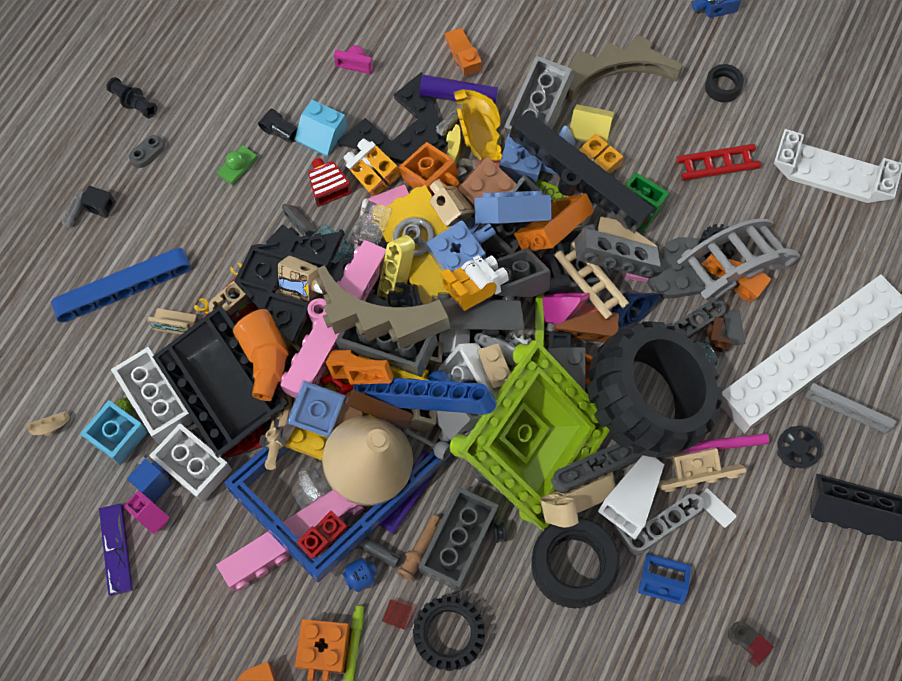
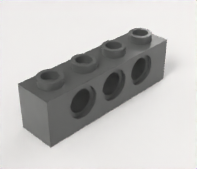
(617, 253)

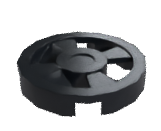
(798, 447)

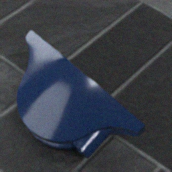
(638, 308)

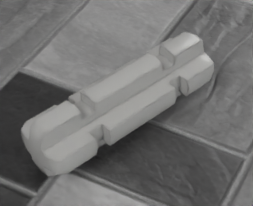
(448, 123)
(73, 210)

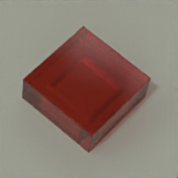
(397, 614)

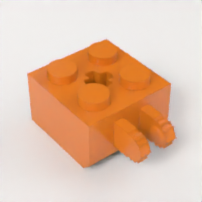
(427, 166)
(310, 656)

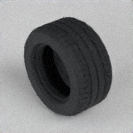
(570, 595)

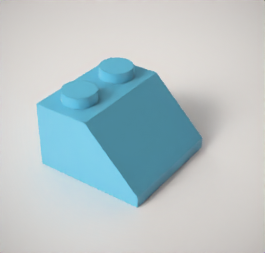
(320, 128)

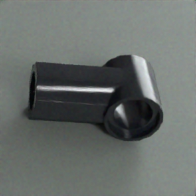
(274, 123)
(558, 281)

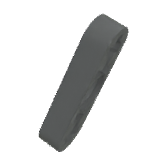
(703, 312)

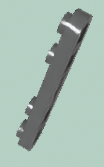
(580, 472)

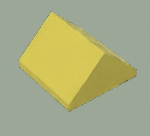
(590, 121)

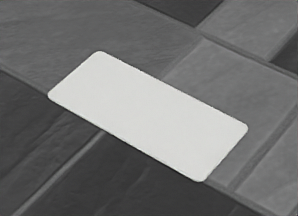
(717, 508)

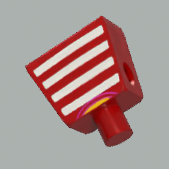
(327, 182)

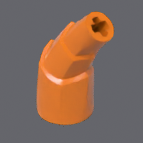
(265, 349)

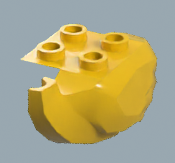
(479, 124)

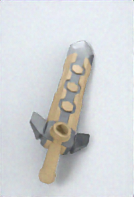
(279, 431)

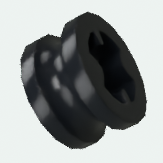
(499, 532)

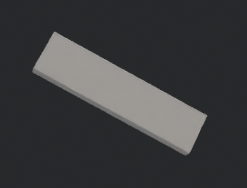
(850, 408)

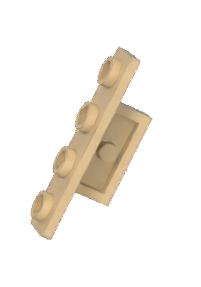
(699, 467)

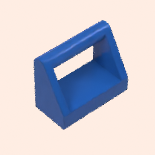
(664, 587)

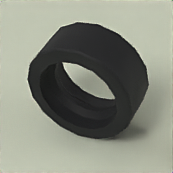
(730, 72)

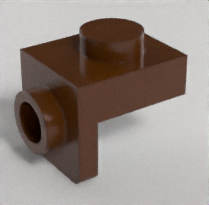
(714, 332)

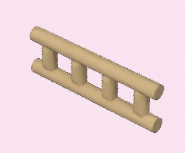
(605, 282)

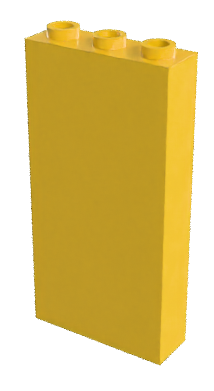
(423, 268)

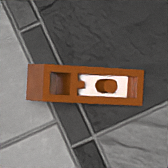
(590, 327)

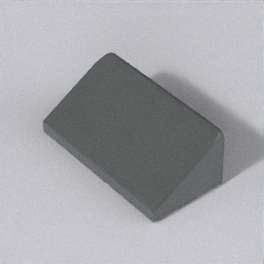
(299, 220)

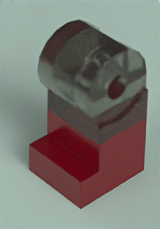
(750, 640)

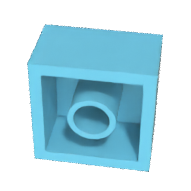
(114, 432)

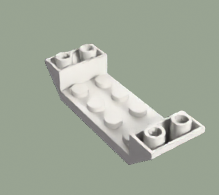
(836, 172)

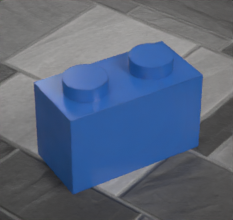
(150, 480)

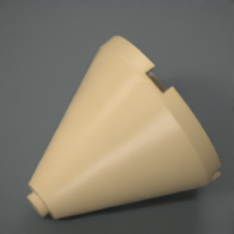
(367, 460)

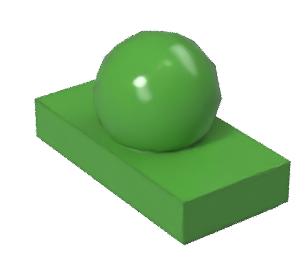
(237, 164)

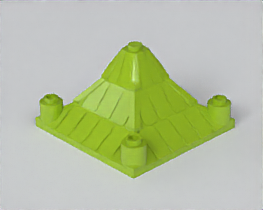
(533, 431)

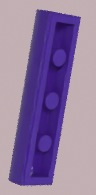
(445, 88)

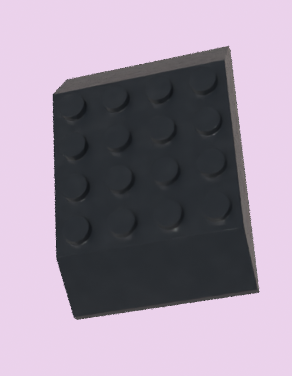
(216, 381)

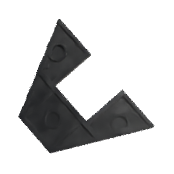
(413, 137)
(260, 278)

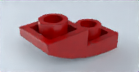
(248, 444)
(322, 535)

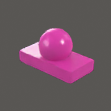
(354, 60)

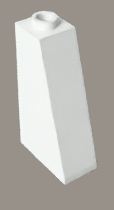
(633, 496)

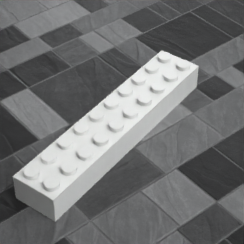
(812, 354)

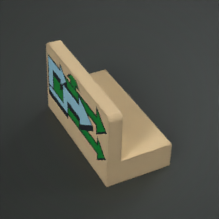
(172, 321)

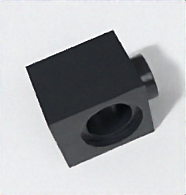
(97, 201)

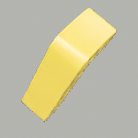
(396, 265)

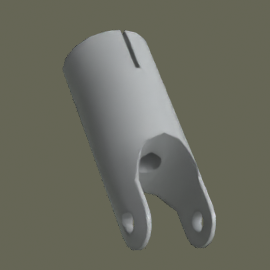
(506, 347)

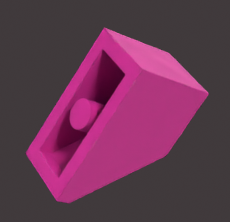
(563, 306)
(146, 512)

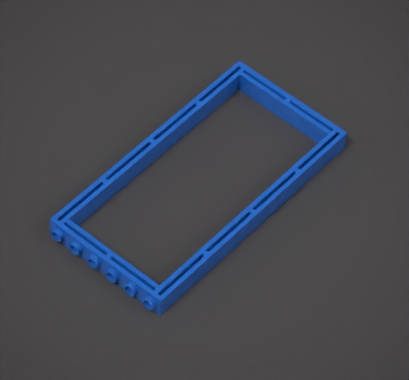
(321, 566)

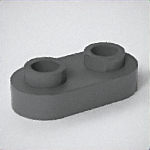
(147, 150)

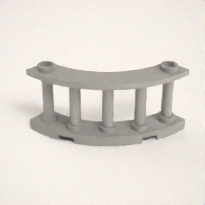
(773, 258)

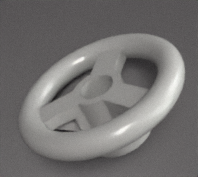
(413, 228)

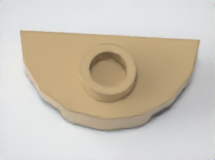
(49, 424)

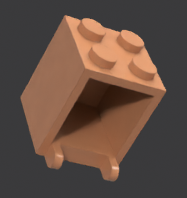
(485, 179)

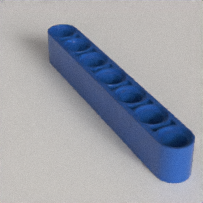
(120, 285)
(432, 395)

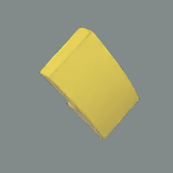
(454, 144)

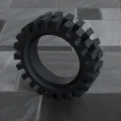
(422, 623)

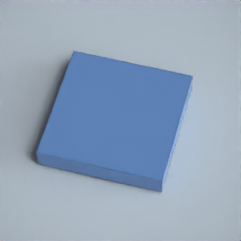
(316, 408)

